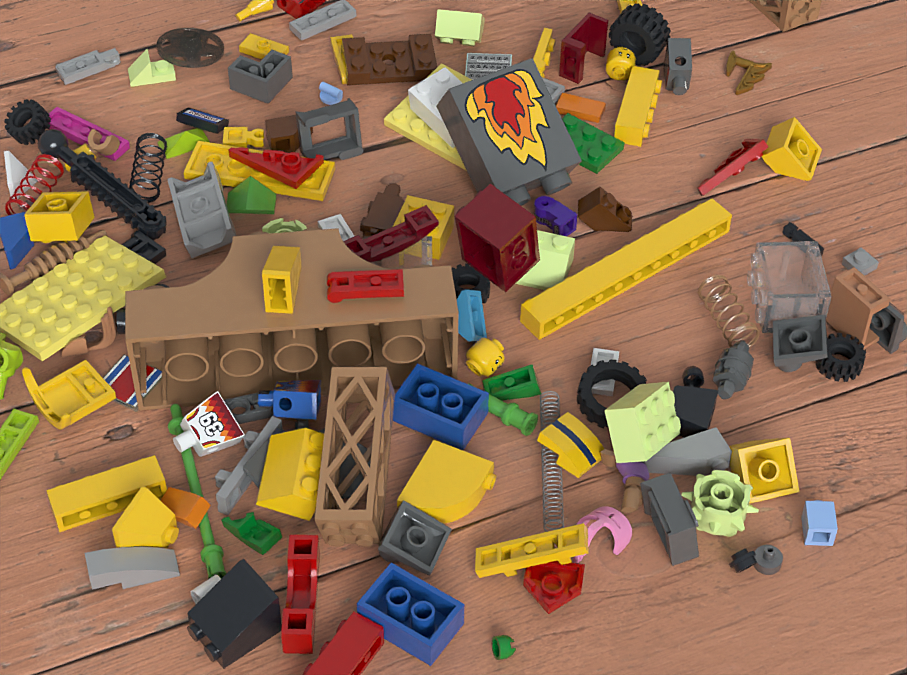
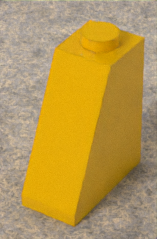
(281, 279)

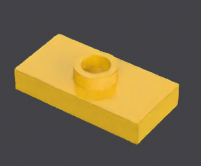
(260, 47)

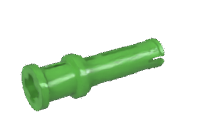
(512, 415)

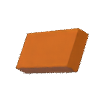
(581, 107)

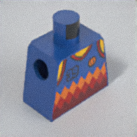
(303, 396)

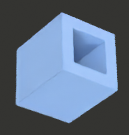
(819, 523)

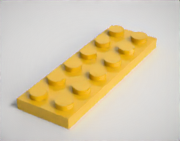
(234, 172)

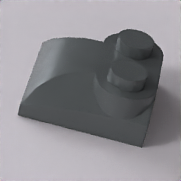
(890, 327)
(799, 341)
(413, 539)

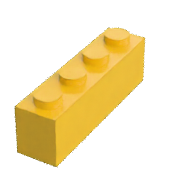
(637, 106)
(104, 493)

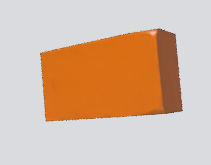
(186, 506)

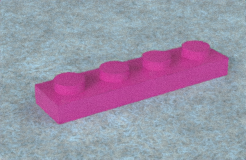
(79, 129)

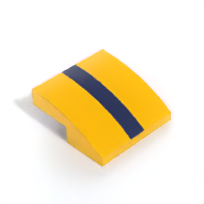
(573, 443)

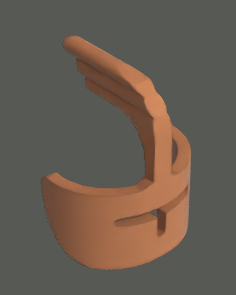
(80, 344)

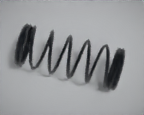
(139, 149)

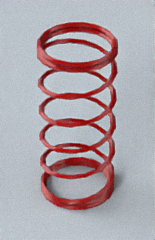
(40, 170)

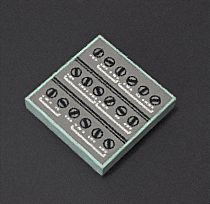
(483, 64)

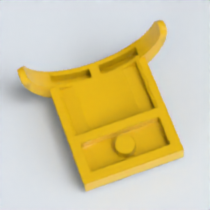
(69, 394)

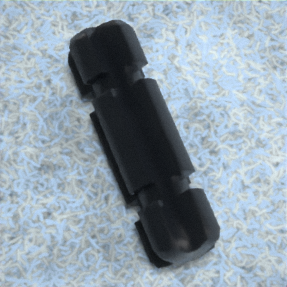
(791, 231)

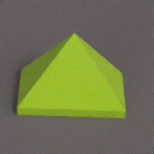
(183, 142)

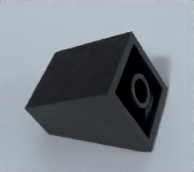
(235, 615)

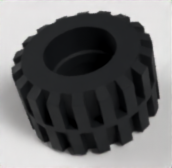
(641, 32)

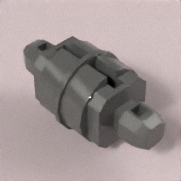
(733, 369)

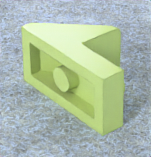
(146, 72)

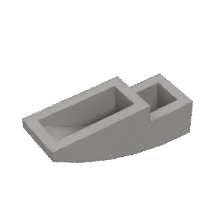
(130, 566)

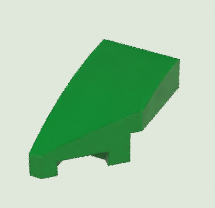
(252, 532)

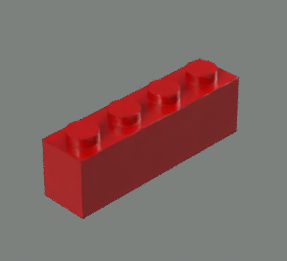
(350, 649)

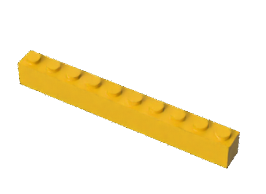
(624, 268)

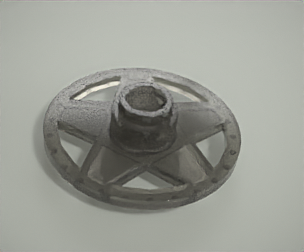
(191, 45)

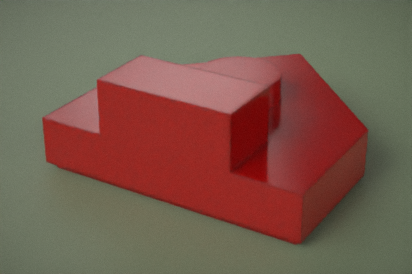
(554, 583)

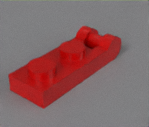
(364, 284)

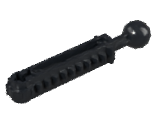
(104, 185)

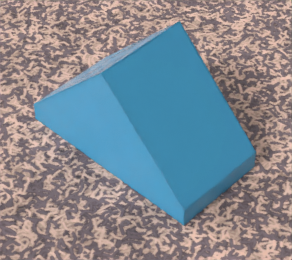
(471, 316)

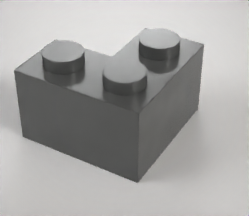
(263, 78)

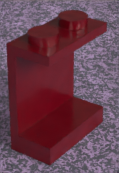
(585, 37)

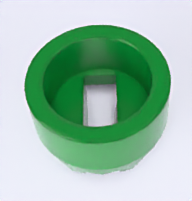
(501, 647)

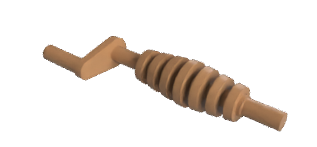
(47, 261)

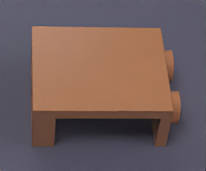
(853, 305)

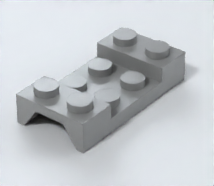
(202, 212)

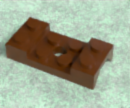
(412, 60)

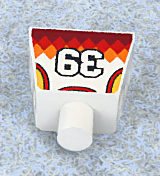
(209, 428)

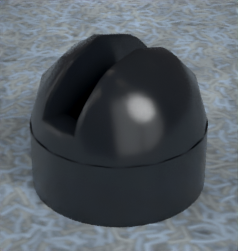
(696, 378)

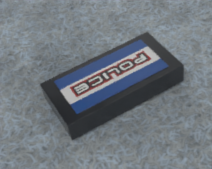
(202, 120)

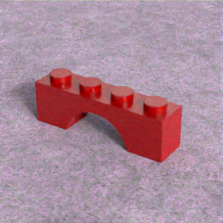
(301, 599)

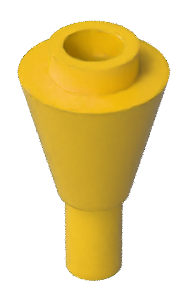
(255, 7)

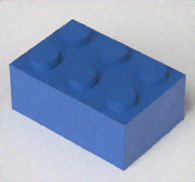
(440, 406)
(412, 613)

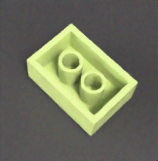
(642, 422)

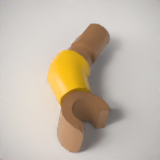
(107, 148)

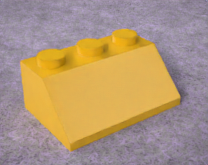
(292, 473)

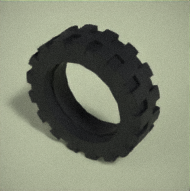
(604, 371)

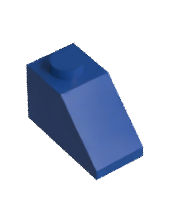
(15, 238)

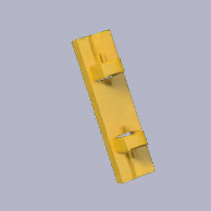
(532, 551)

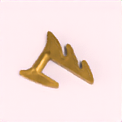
(754, 72)

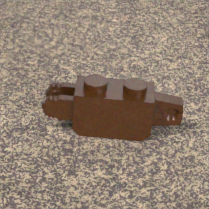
(382, 211)

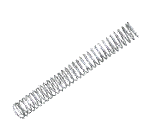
(543, 487)

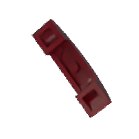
(395, 239)

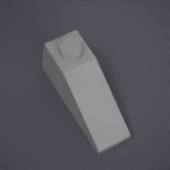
(692, 455)

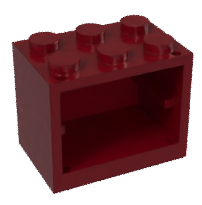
(497, 237)

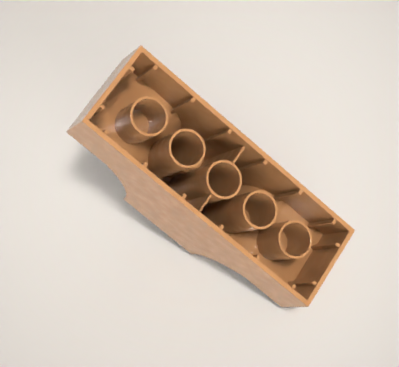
(225, 341)

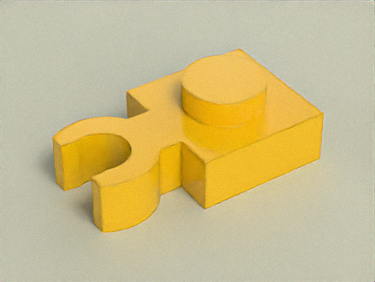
(242, 137)

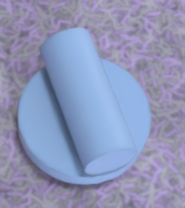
(330, 94)

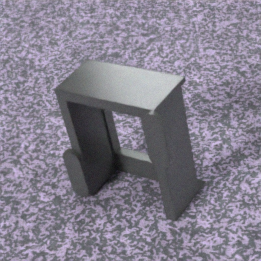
(344, 146)
(671, 517)

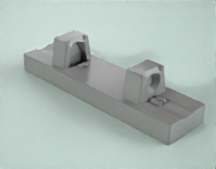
(235, 483)

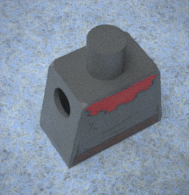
(678, 75)

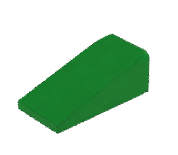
(513, 384)

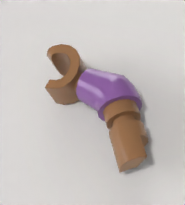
(633, 474)

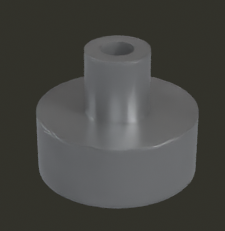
(768, 559)

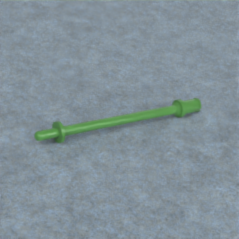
(211, 553)

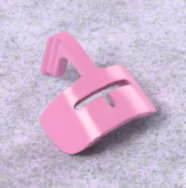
(617, 524)

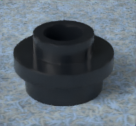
(743, 560)

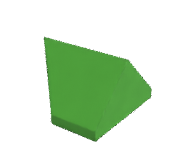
(251, 198)

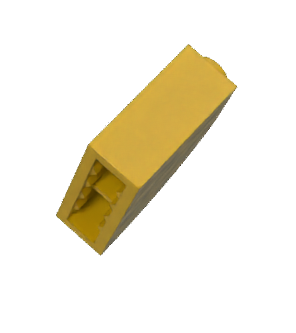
(448, 482)

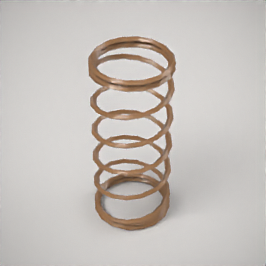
(740, 328)

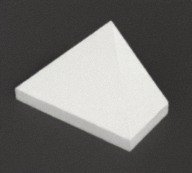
(15, 173)

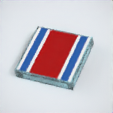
(121, 381)

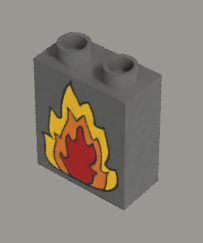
(510, 132)

